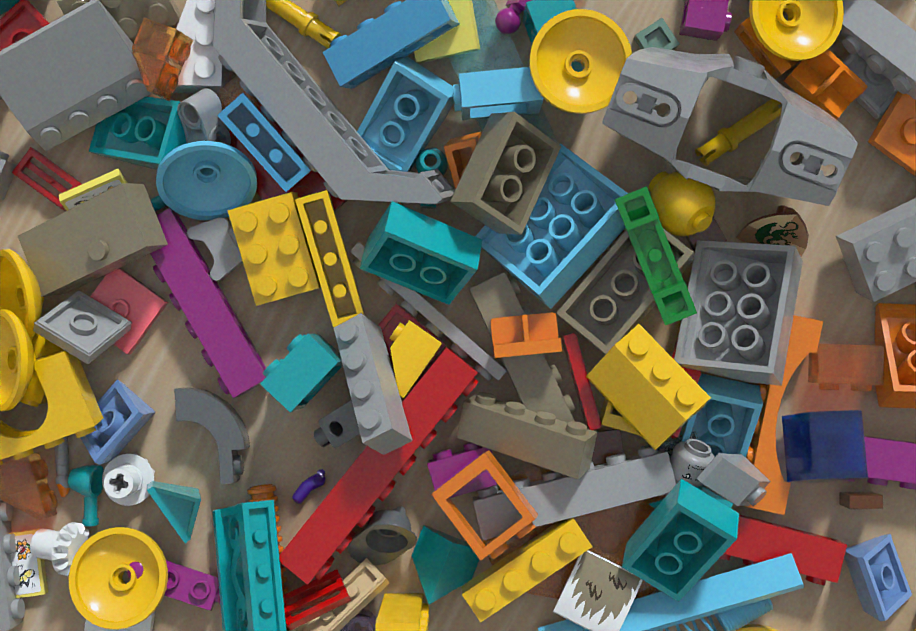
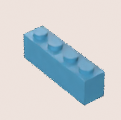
(387, 39)

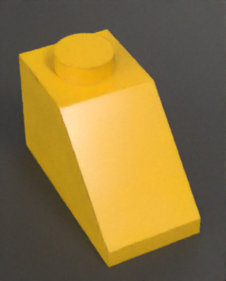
(411, 354)

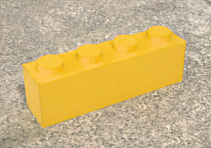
(330, 257)
(525, 568)
(403, 613)

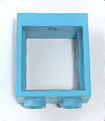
(496, 92)

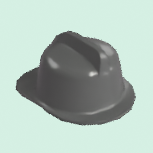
(384, 537)

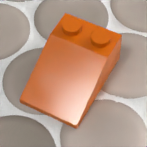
(897, 333)

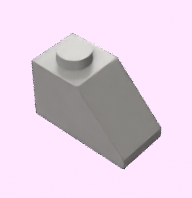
(735, 479)

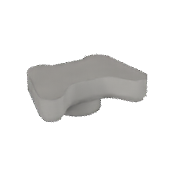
(222, 243)

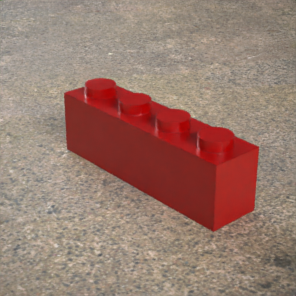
(814, 554)

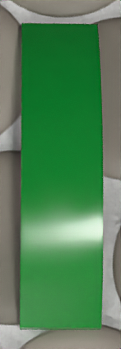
(655, 256)

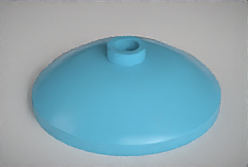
(206, 180)

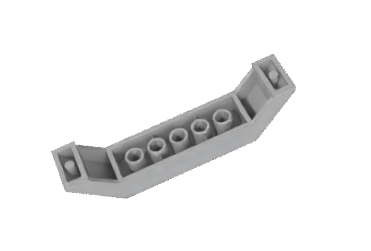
(308, 114)

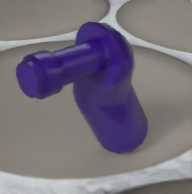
(308, 485)

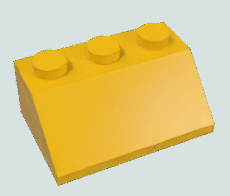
(647, 387)

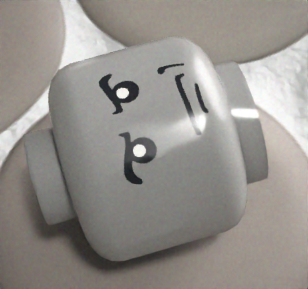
(689, 460)

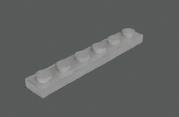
(438, 323)

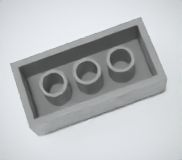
(882, 252)

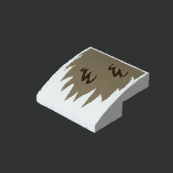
(597, 594)

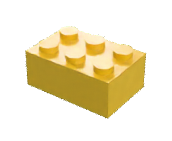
(274, 248)

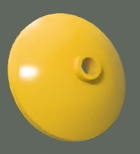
(806, 34)
(583, 38)
(19, 289)
(15, 360)
(98, 581)

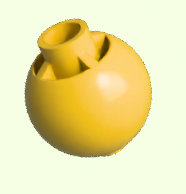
(682, 203)

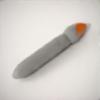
(62, 467)

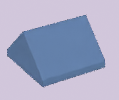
(123, 418)
(878, 576)

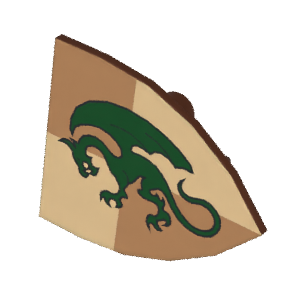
(780, 228)

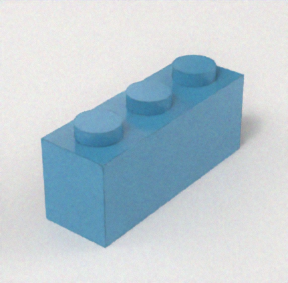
(264, 142)

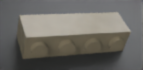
(527, 434)

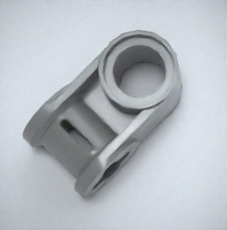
(200, 118)

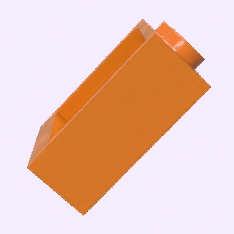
(465, 476)

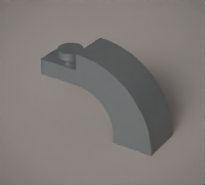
(222, 422)

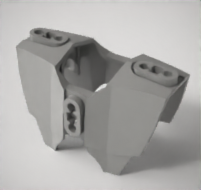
(677, 79)

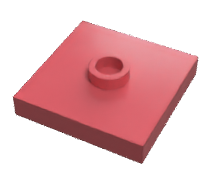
(132, 301)

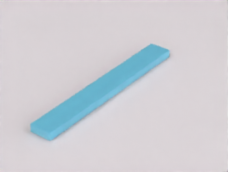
(707, 596)

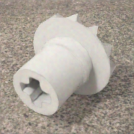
(127, 479)
(59, 545)

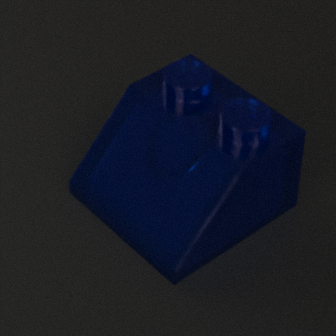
(824, 446)

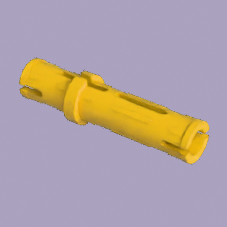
(306, 22)
(729, 138)

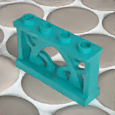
(249, 567)

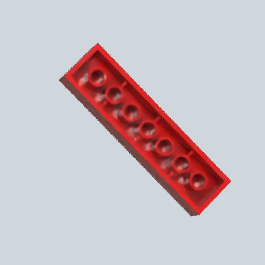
(373, 473)

